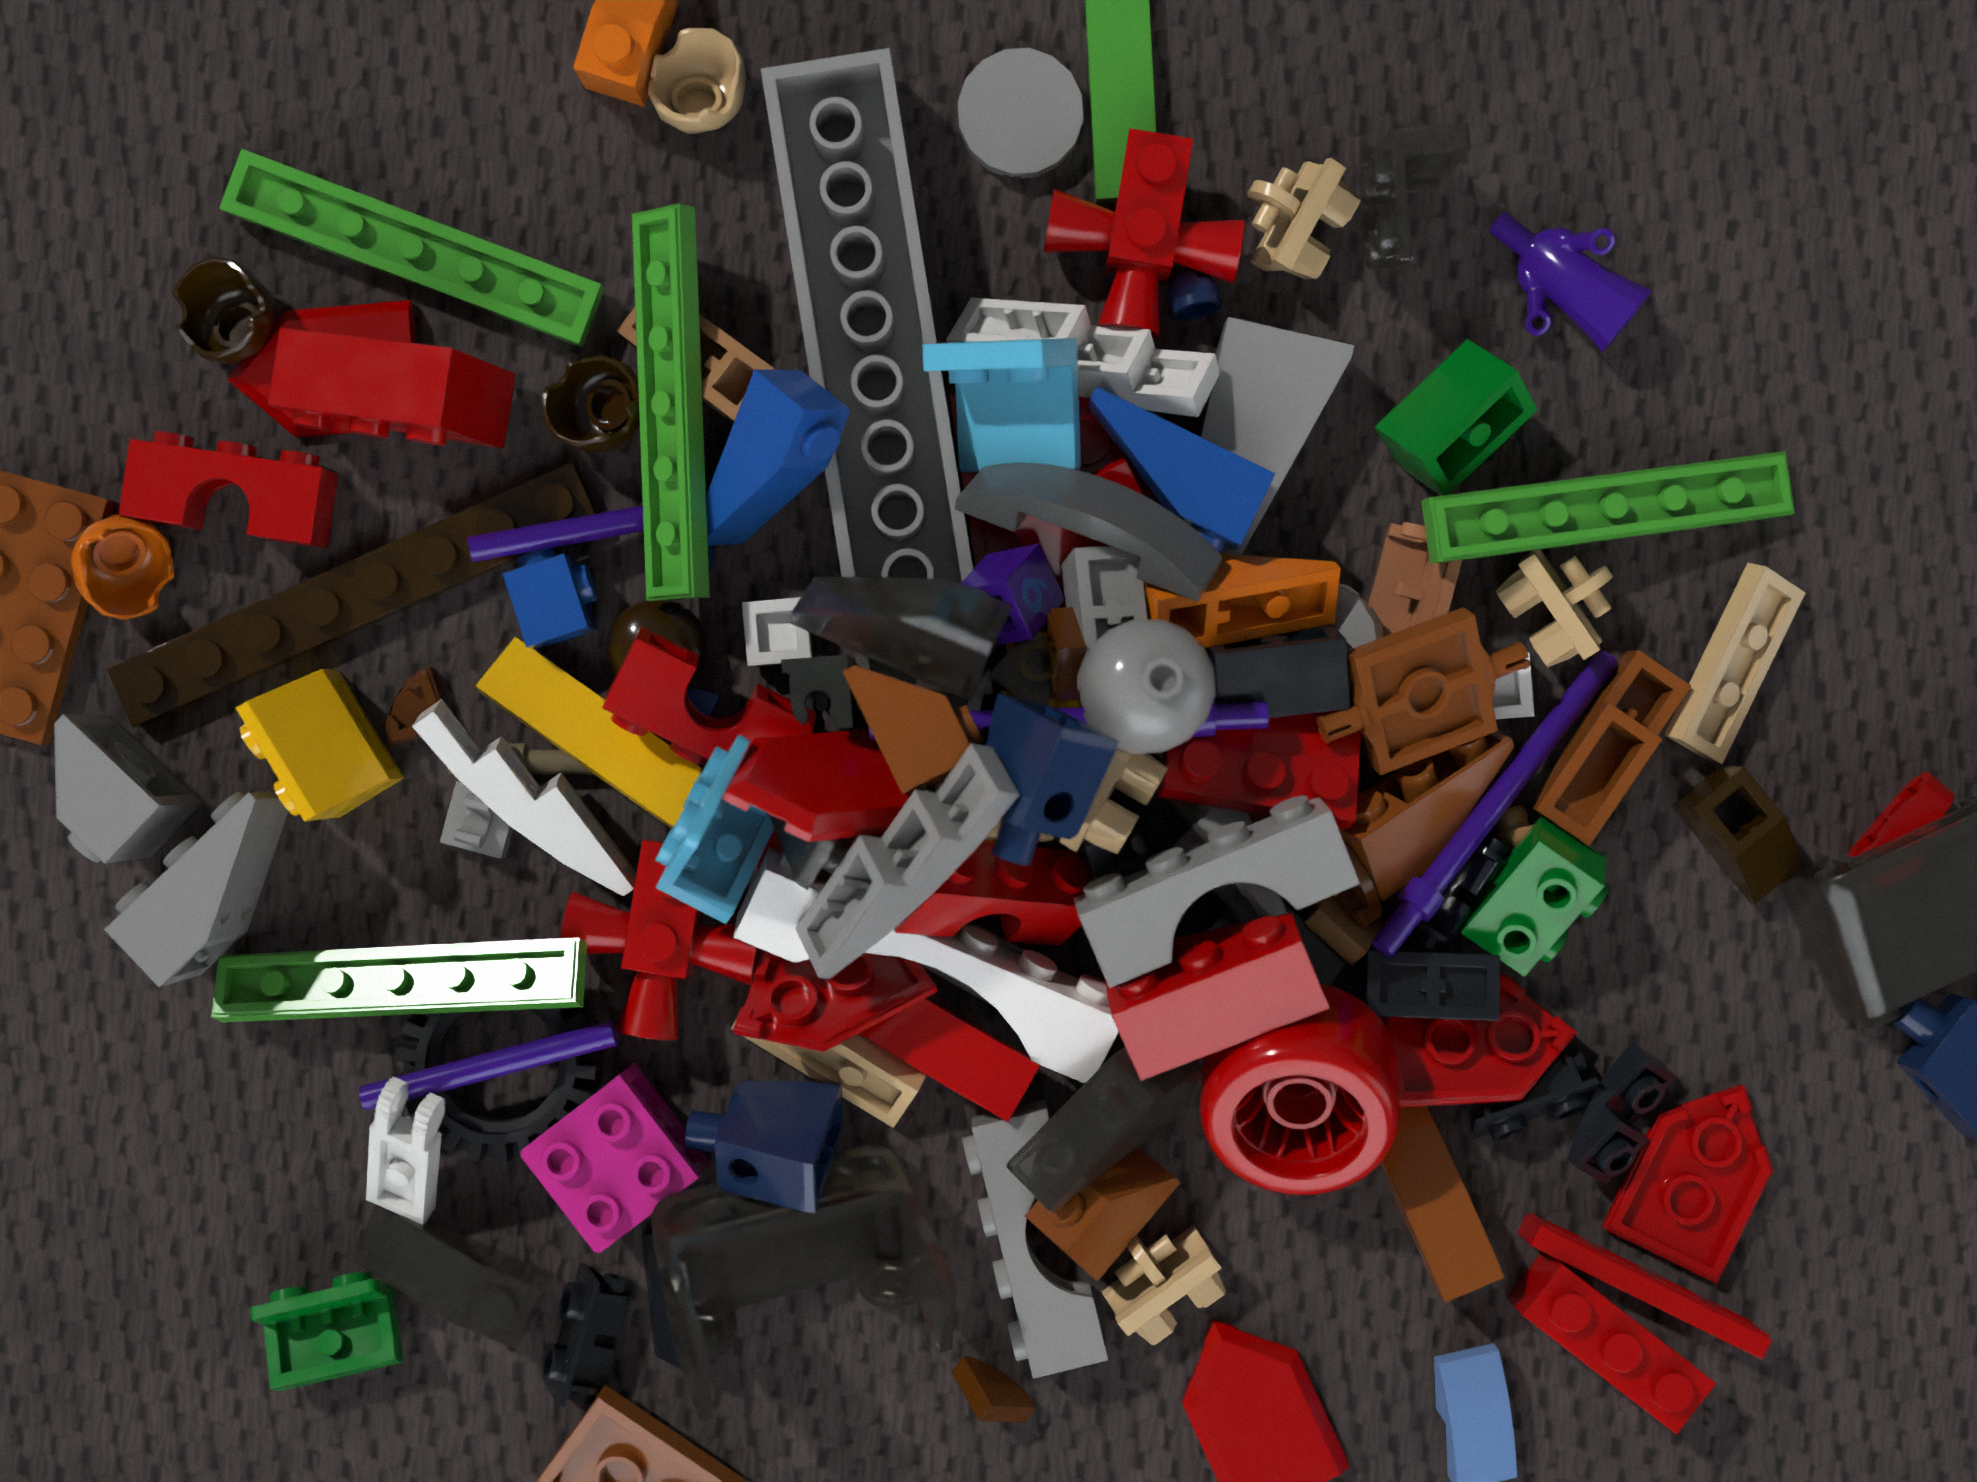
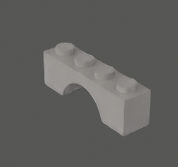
(1289, 852)
(1055, 1314)

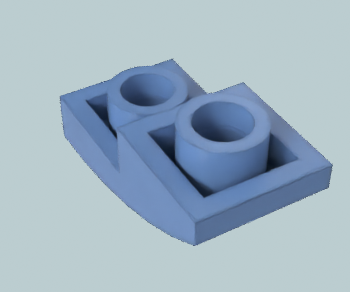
(1477, 1415)

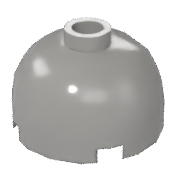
(1147, 685)

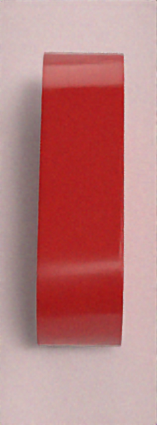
(1914, 806)

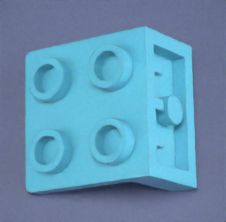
(1013, 400)

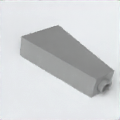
(1269, 397)

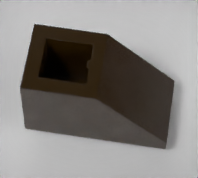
(1741, 830)

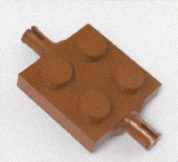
(1422, 691)

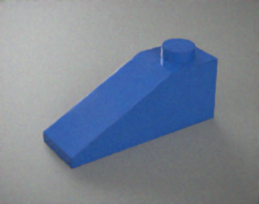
(772, 453)
(1185, 472)

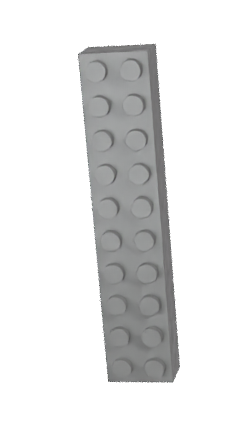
(867, 319)

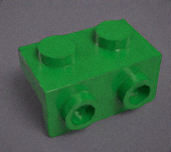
(329, 1331)

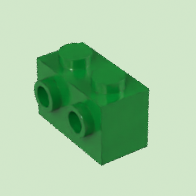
(1450, 420)
(1537, 897)

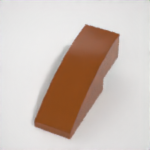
(1610, 746)
(1438, 1208)

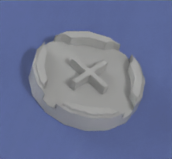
(1020, 113)

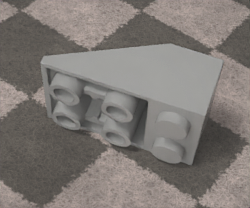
(205, 894)

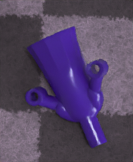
(1584, 289)

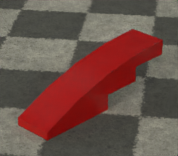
(957, 1055)

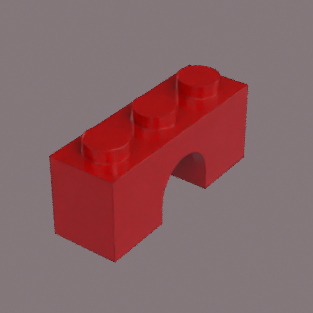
(174, 482)
(654, 697)
(1031, 899)
(1610, 1342)

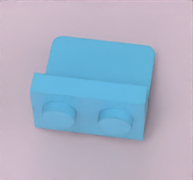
(714, 842)

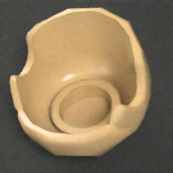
(698, 81)

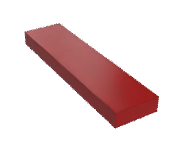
(1644, 1285)

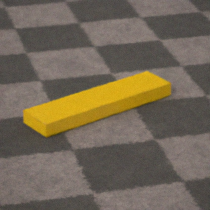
(576, 724)

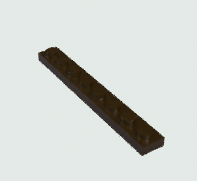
(337, 601)

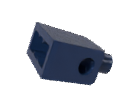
(1054, 767)
(1944, 1056)
(773, 1140)

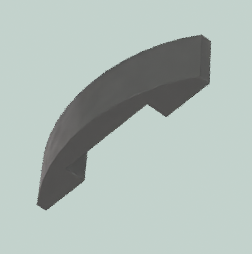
(1100, 509)

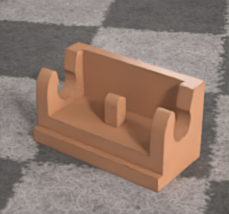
(1406, 584)

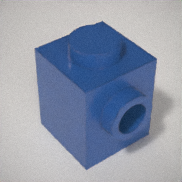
(551, 598)

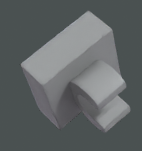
(474, 825)

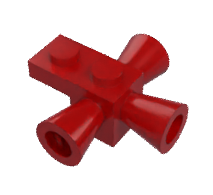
(1145, 230)
(661, 943)

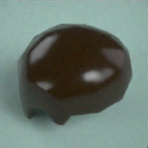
(224, 310)
(593, 404)
(663, 618)

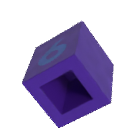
(1025, 582)

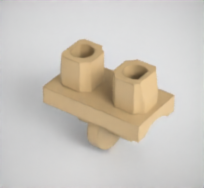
(1291, 211)
(1571, 630)
(1106, 821)
(1160, 1278)

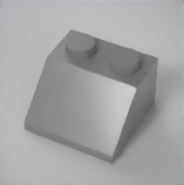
(114, 791)

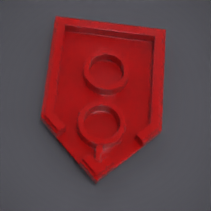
(375, 320)
(819, 784)
(816, 1013)
(1477, 1059)
(1694, 1183)
(1259, 1412)

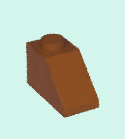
(913, 727)
(1107, 1212)

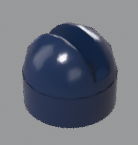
(1193, 295)

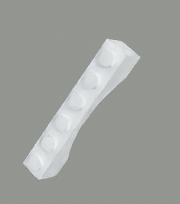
(1057, 1016)

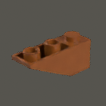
(1419, 809)

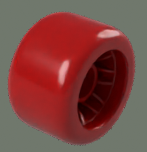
(1305, 1101)

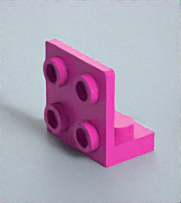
(614, 1158)

